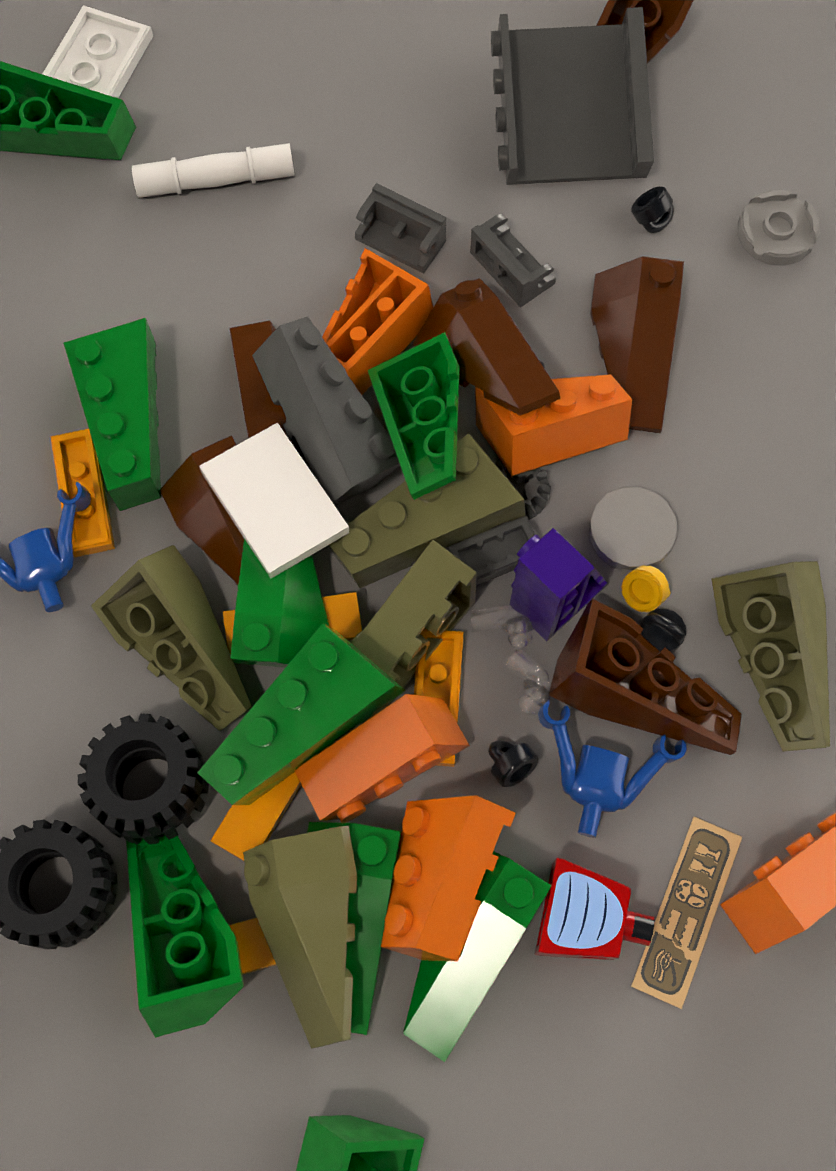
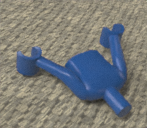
(41, 559)
(601, 772)

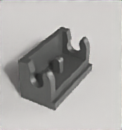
(400, 228)
(509, 261)

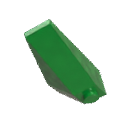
(181, 941)

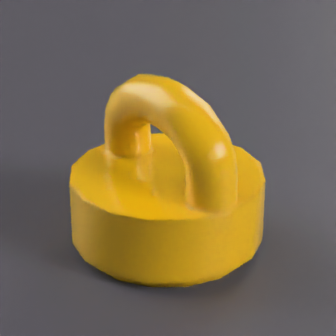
(645, 588)

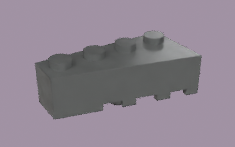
(325, 411)

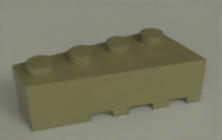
(400, 528)
(429, 597)

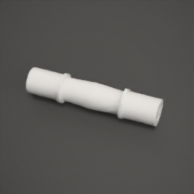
(213, 170)

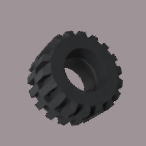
(123, 750)
(86, 898)

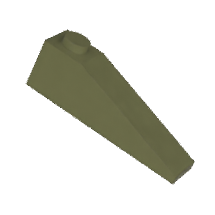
(169, 622)
(782, 642)
(301, 903)

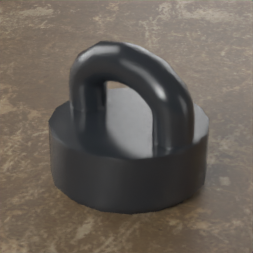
(651, 206)
(664, 629)
(513, 764)

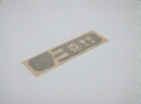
(687, 912)

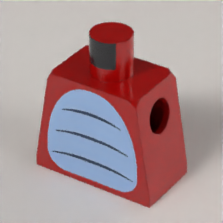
(588, 916)

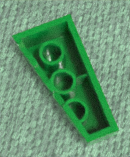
(60, 117)
(119, 402)
(299, 715)

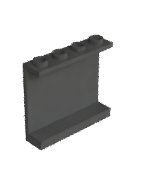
(573, 102)

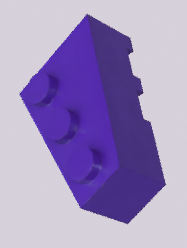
(552, 582)

